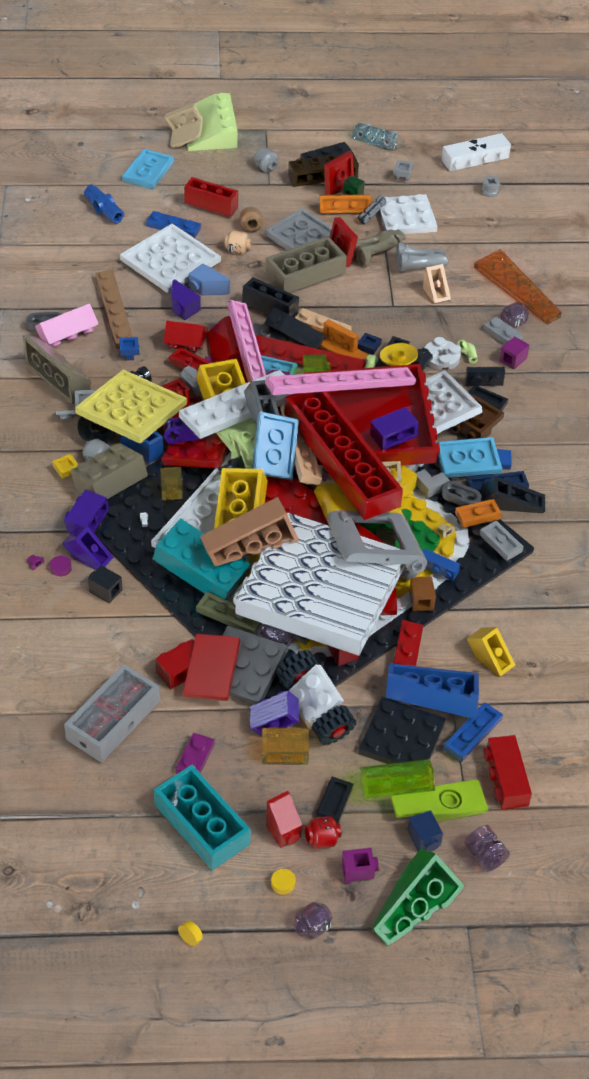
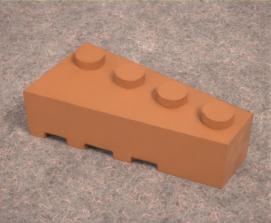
(250, 533)

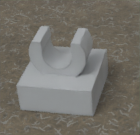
(403, 169)

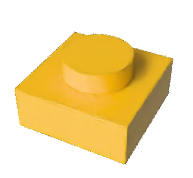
(64, 465)

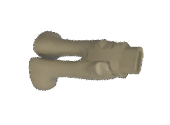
(378, 243)

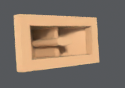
(436, 284)

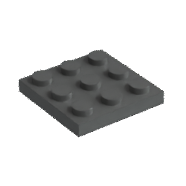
(255, 665)

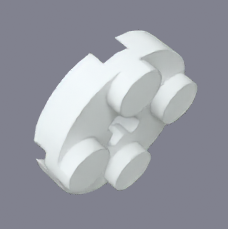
(450, 350)

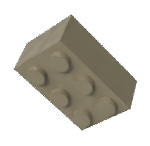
(110, 471)

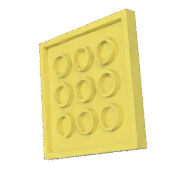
(131, 406)

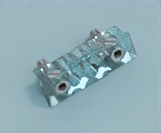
(375, 136)

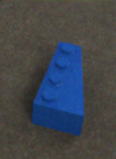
(434, 688)

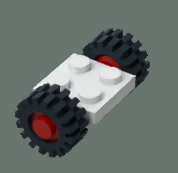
(316, 697)

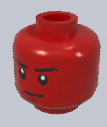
(322, 832)

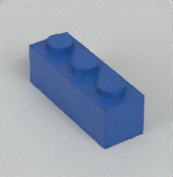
(441, 565)

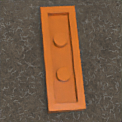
(344, 203)

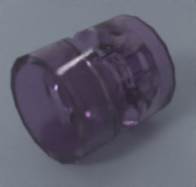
(485, 846)

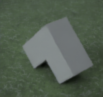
(430, 485)

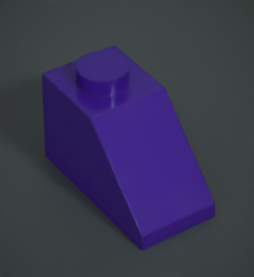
(184, 301)
(87, 548)

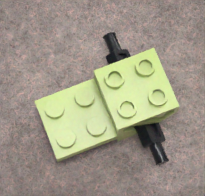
(241, 442)

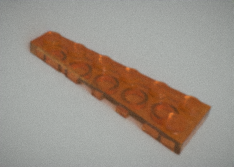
(513, 281)

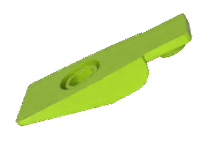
(446, 802)

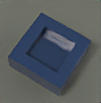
(369, 343)

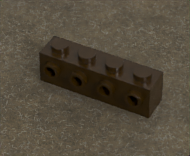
(311, 170)

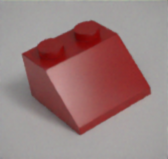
(185, 334)

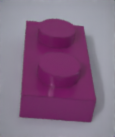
(196, 752)

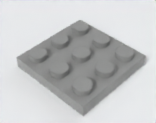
(298, 229)

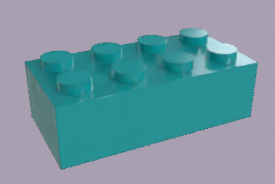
(187, 557)
(202, 817)

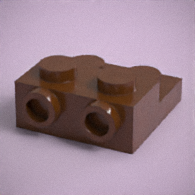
(481, 424)

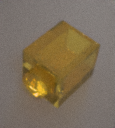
(171, 483)

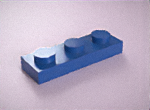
(159, 221)
(473, 732)

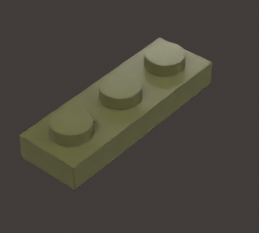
(224, 612)

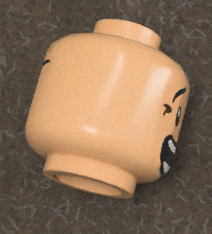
(237, 242)

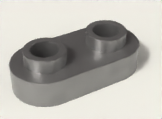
(36, 318)
(460, 494)

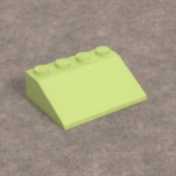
(218, 125)

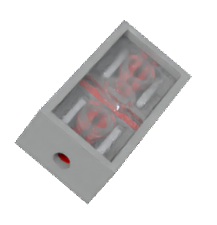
(112, 713)

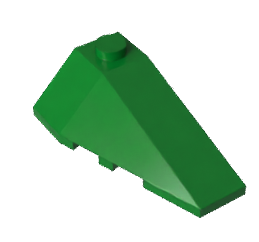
(419, 892)

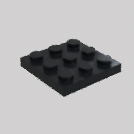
(401, 733)

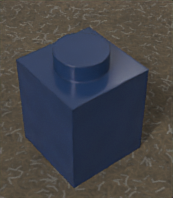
(425, 831)

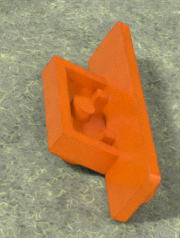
(340, 340)

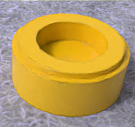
(283, 881)
(190, 933)

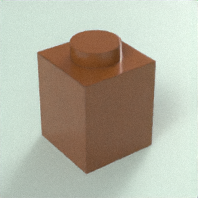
(422, 593)

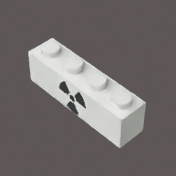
(475, 152)

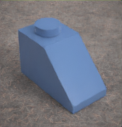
(208, 281)

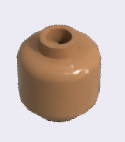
(251, 219)

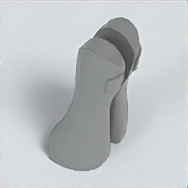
(413, 258)

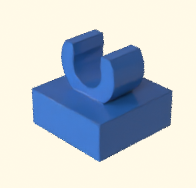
(129, 347)

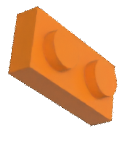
(478, 513)

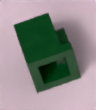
(353, 186)

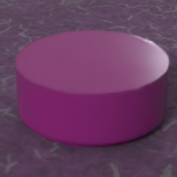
(60, 565)

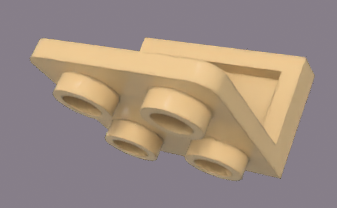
(186, 125)

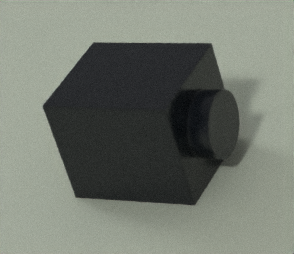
(105, 584)

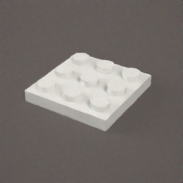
(408, 214)

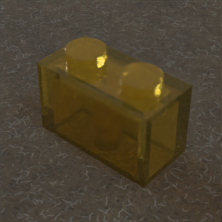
(285, 746)

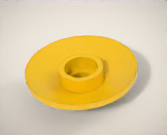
(398, 354)

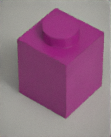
(514, 352)

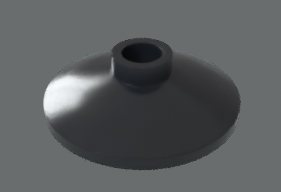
(86, 431)

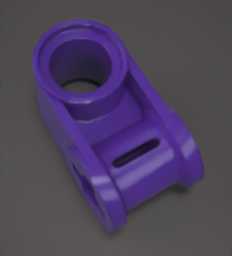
(182, 431)

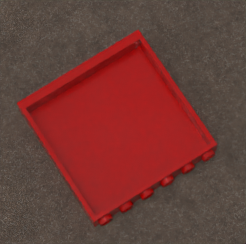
(367, 404)

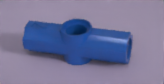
(104, 203)

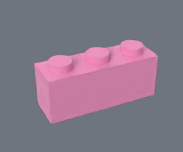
(67, 325)

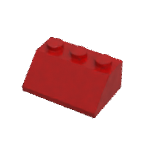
(223, 342)

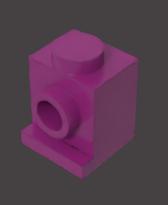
(359, 864)

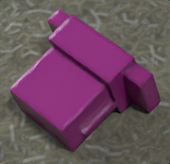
(35, 561)

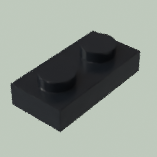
(484, 376)

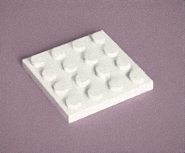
(168, 257)
(450, 401)

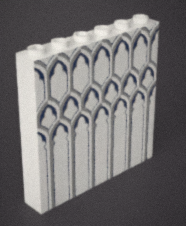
(315, 592)

